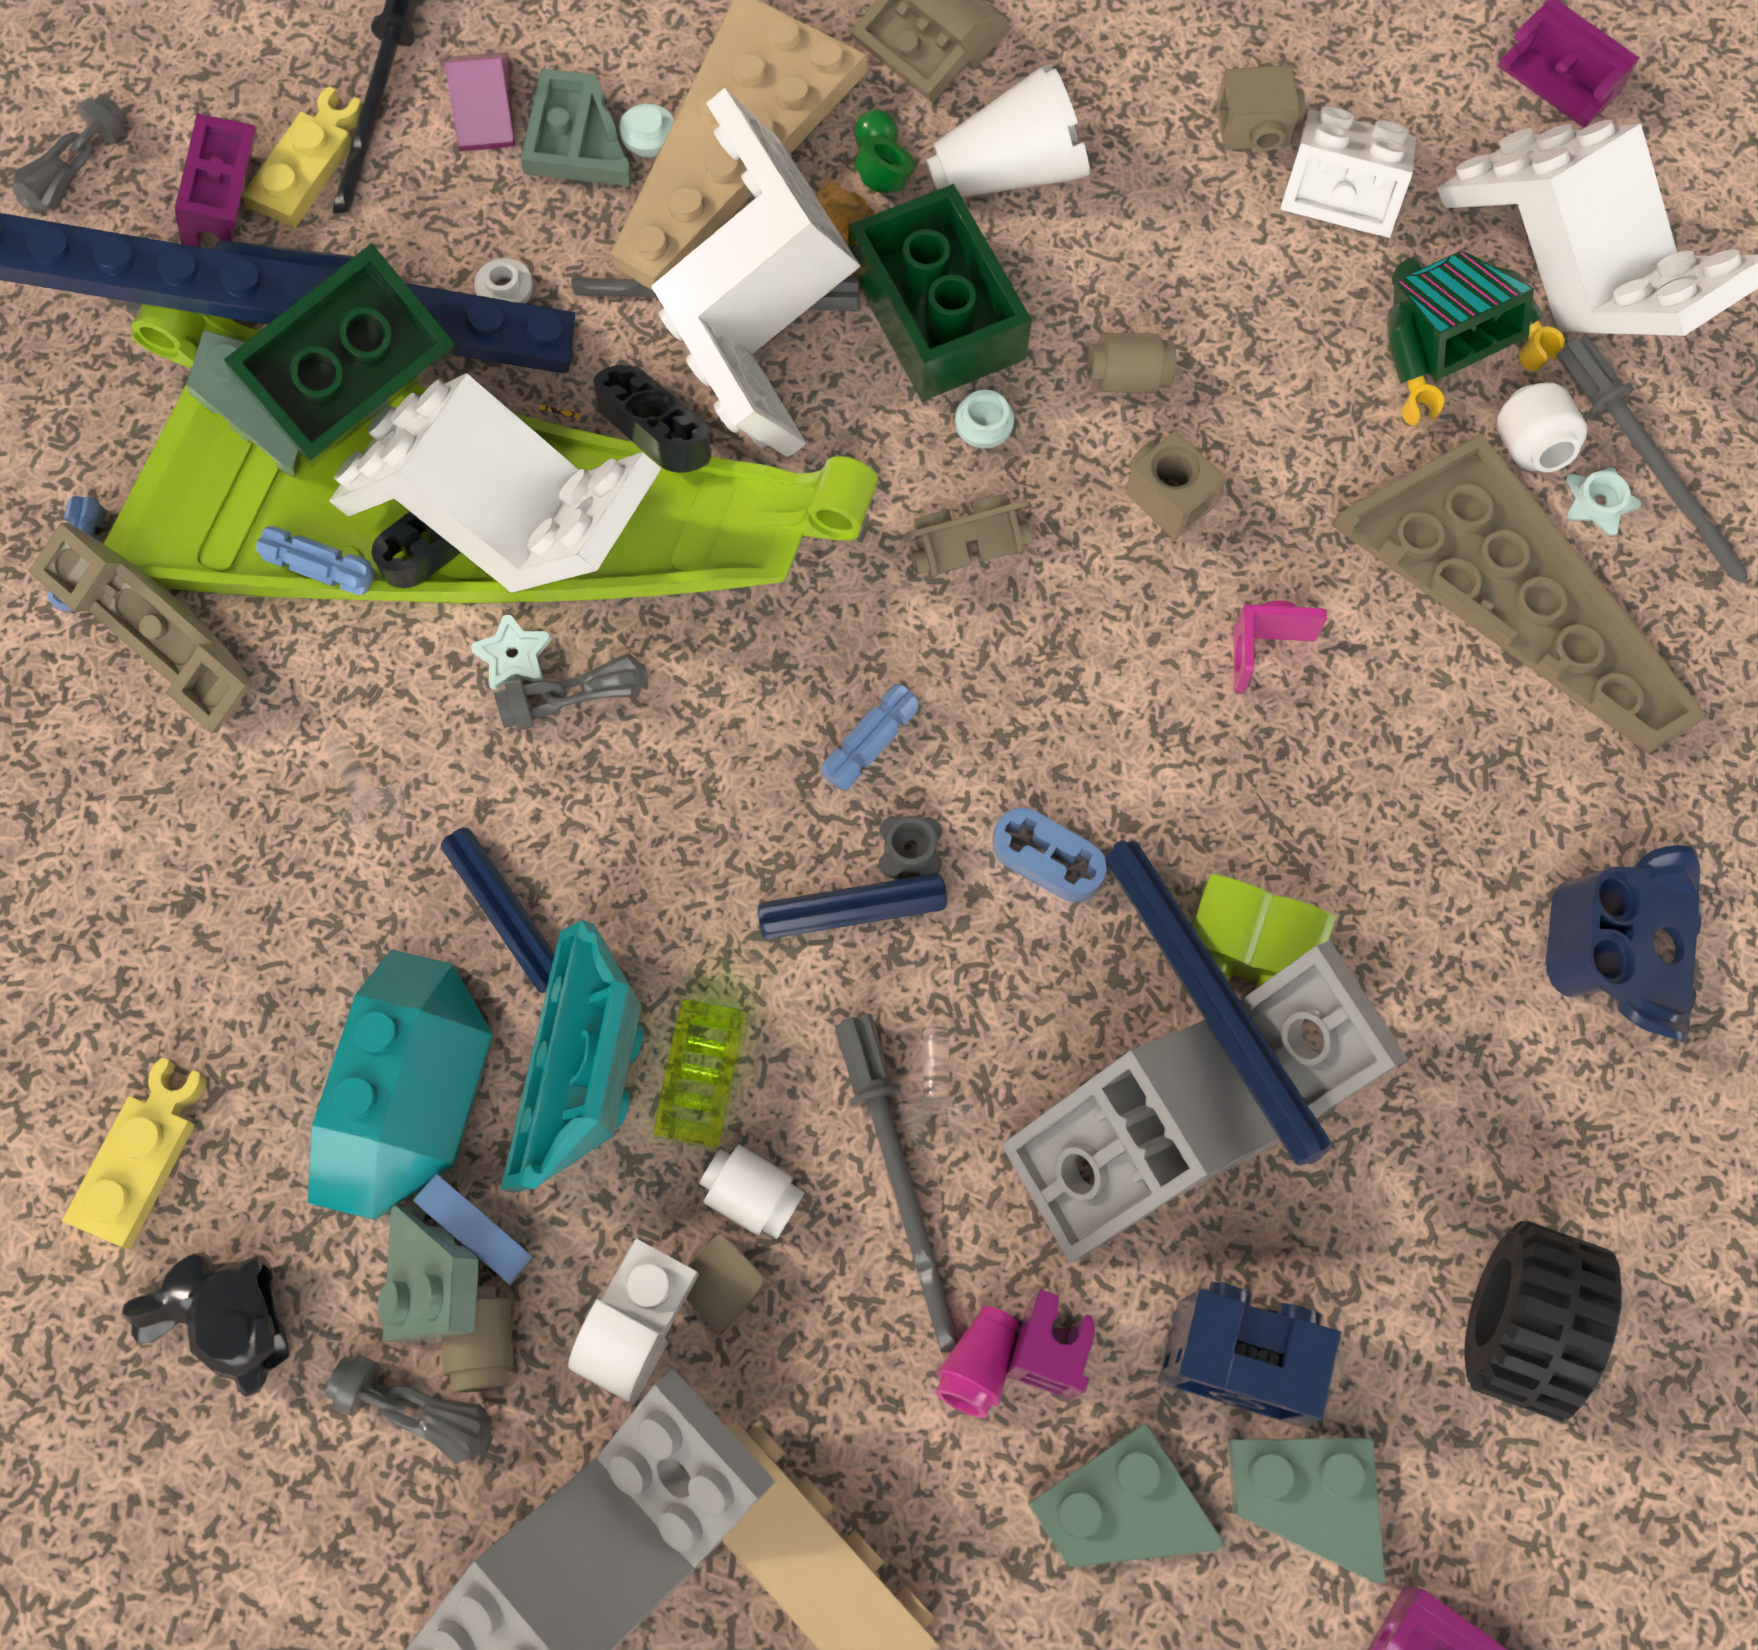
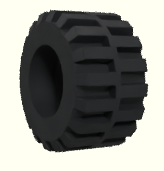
(1543, 1321)

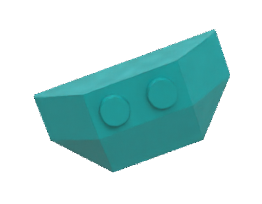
(577, 1061)
(397, 1087)

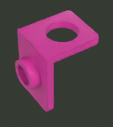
(1271, 621)

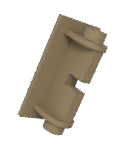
(991, 527)

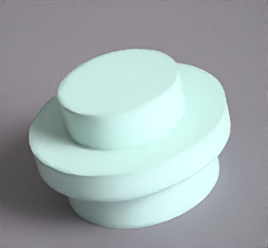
(645, 129)
(984, 419)

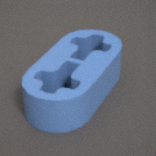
(1056, 842)
(473, 1229)

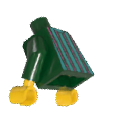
(1456, 316)

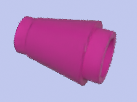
(978, 1365)

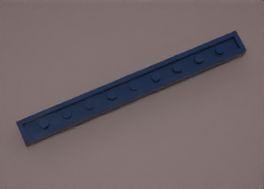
(258, 288)

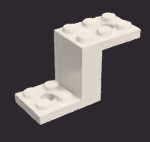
(1602, 231)
(753, 279)
(493, 485)

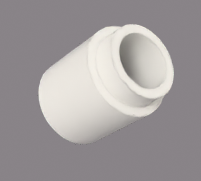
(750, 1191)

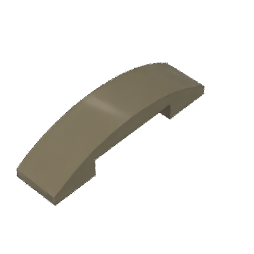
(147, 619)

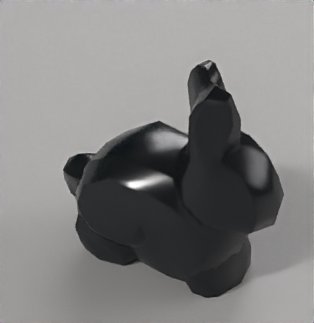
(226, 1313)

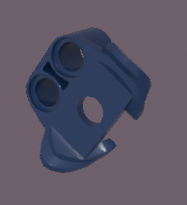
(1606, 934)

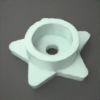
(1606, 485)
(523, 665)

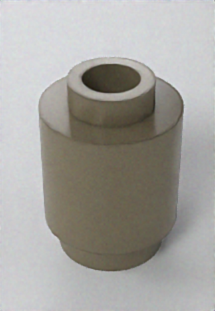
(1131, 362)
(481, 1358)

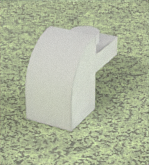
(630, 1323)

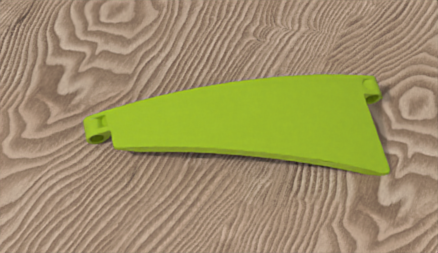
(213, 494)

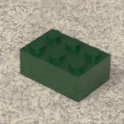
(939, 292)
(340, 354)

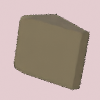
(724, 1284)

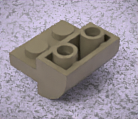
(930, 39)

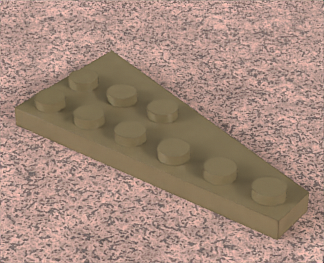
(1502, 566)

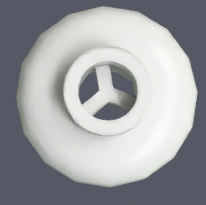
(1542, 427)

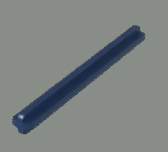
(1219, 1005)

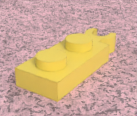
(303, 160)
(135, 1159)

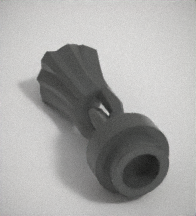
(45, 180)
(615, 678)
(453, 1427)

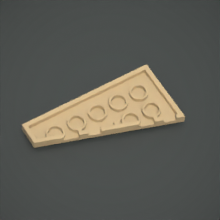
(778, 72)

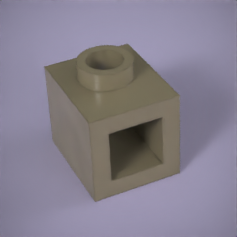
(1259, 107)

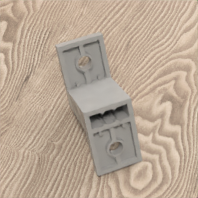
(1182, 1112)
(610, 1538)

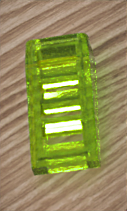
(712, 1017)

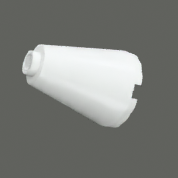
(1014, 141)

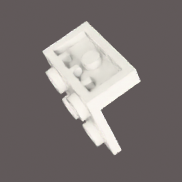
(1350, 171)

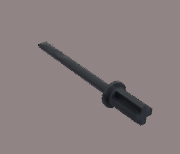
(392, 28)

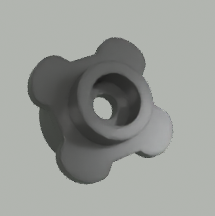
(909, 829)

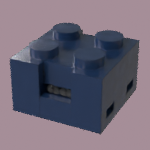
(1250, 1355)

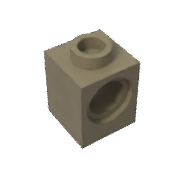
(1170, 506)

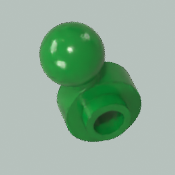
(881, 161)

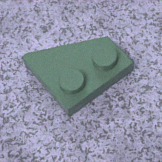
(573, 132)
(222, 394)
(427, 1283)
(1313, 1496)
(1124, 1507)

